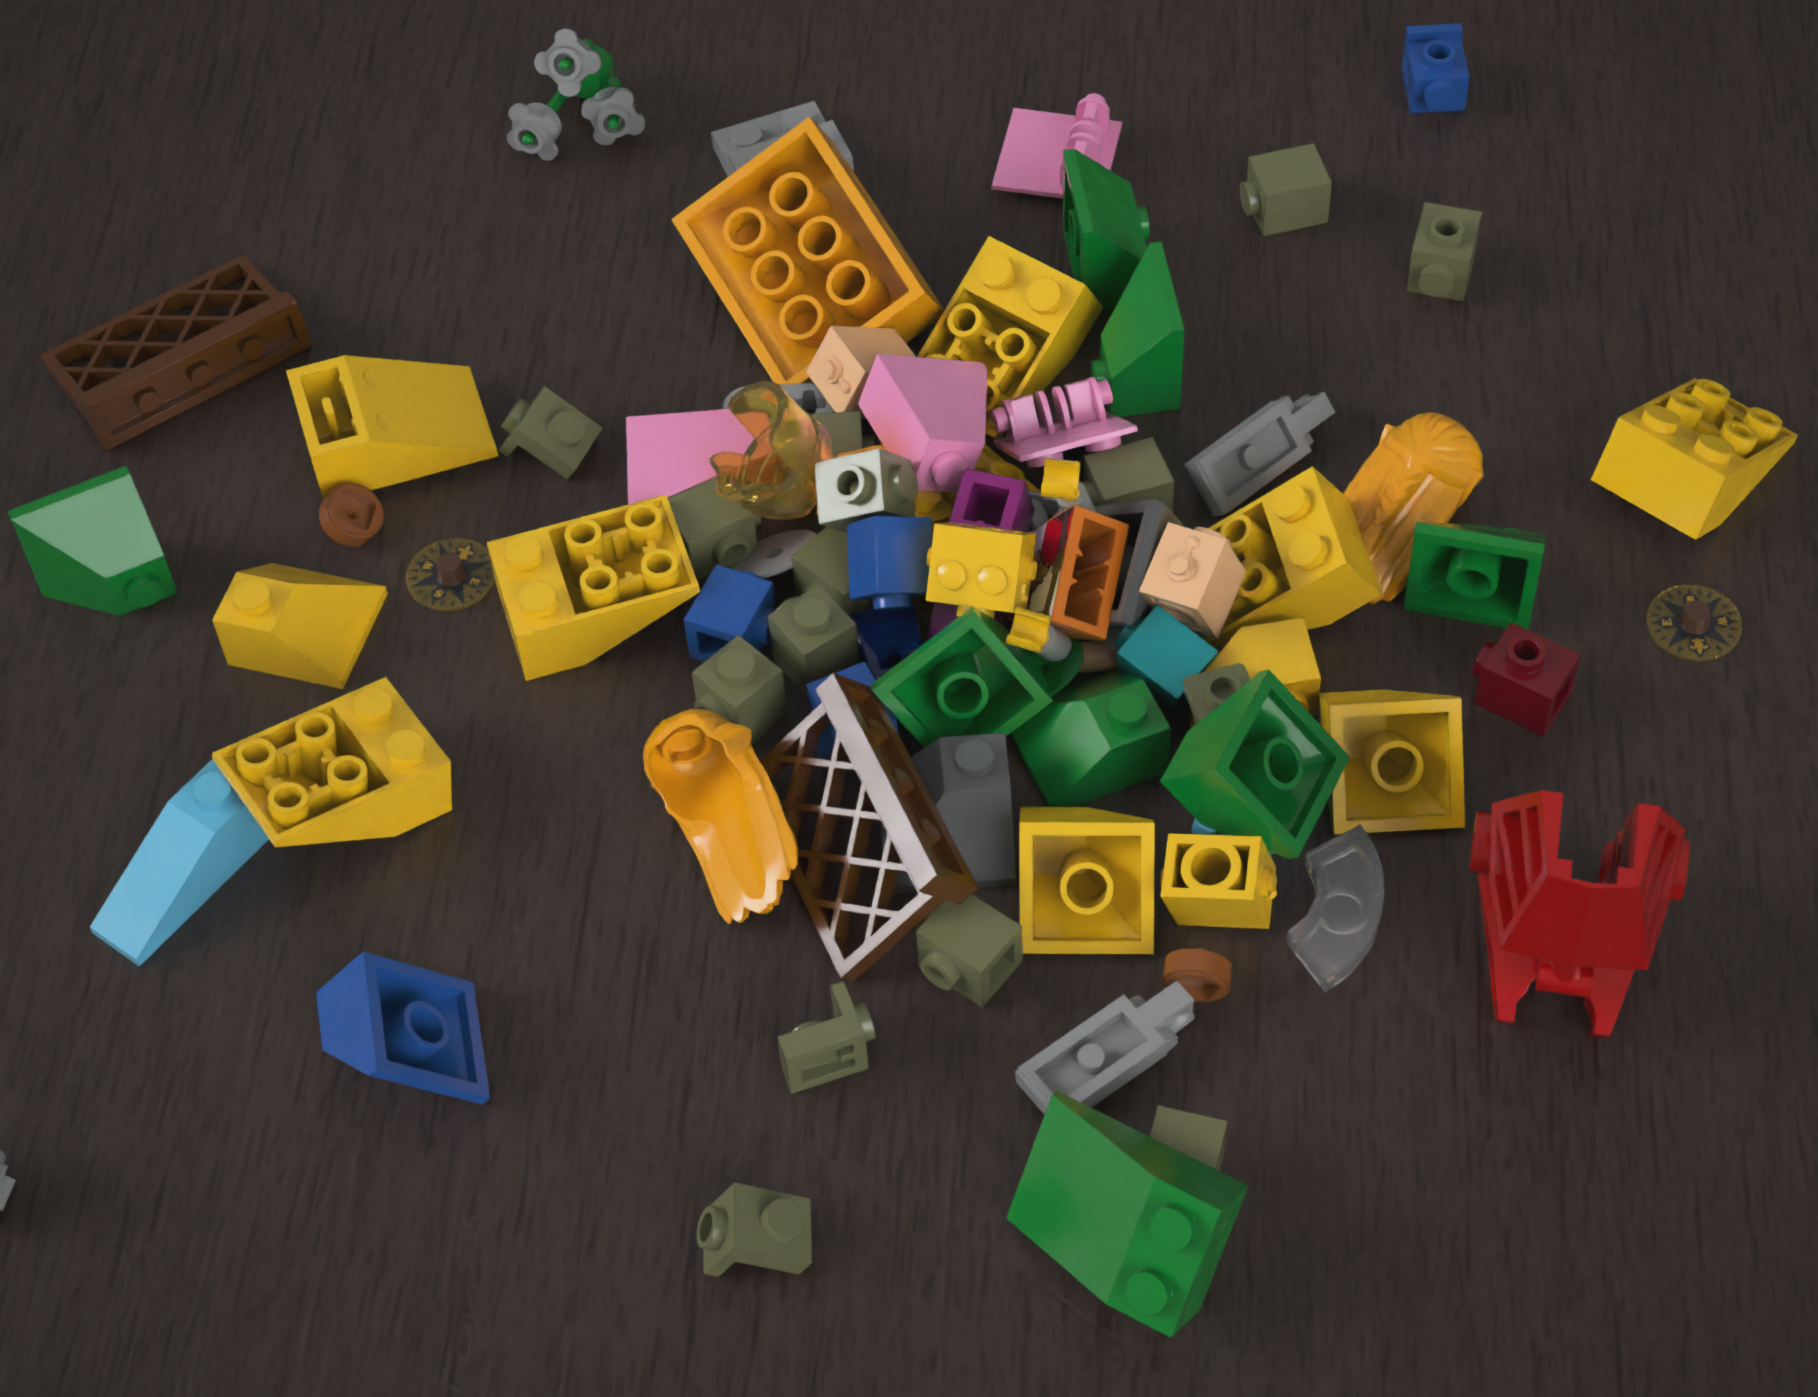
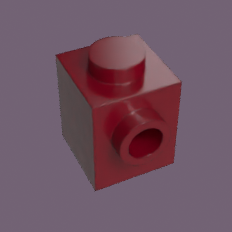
(1525, 678)

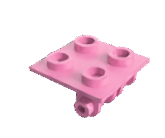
(1036, 140)
(1088, 423)

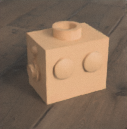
(846, 360)
(1194, 578)

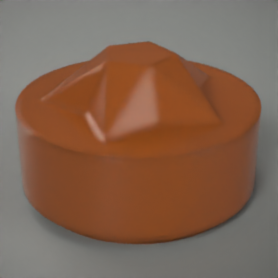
(351, 514)
(1200, 973)

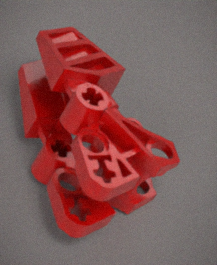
(1568, 930)

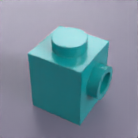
(1163, 655)

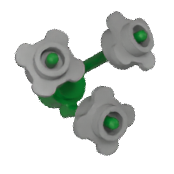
(578, 71)

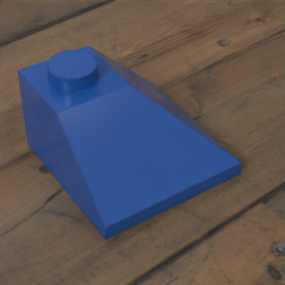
(405, 1026)

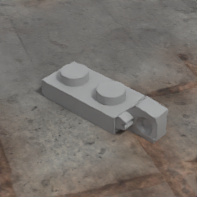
(1257, 451)
(1107, 1048)

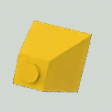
(297, 622)
(1401, 763)
(1086, 881)

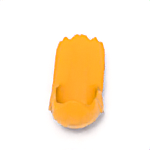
(1411, 477)
(724, 809)

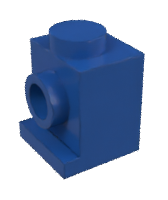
(1435, 68)

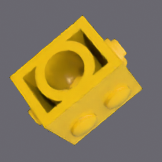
(980, 567)
(1218, 880)

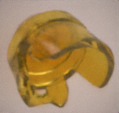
(778, 467)

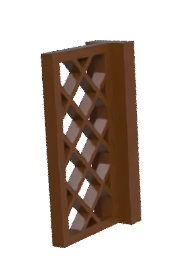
(180, 371)
(903, 807)

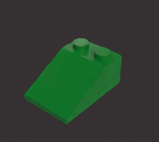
(1125, 1213)

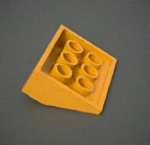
(802, 251)

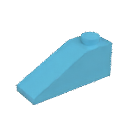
(179, 865)

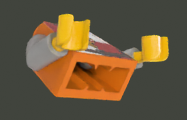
(1076, 570)

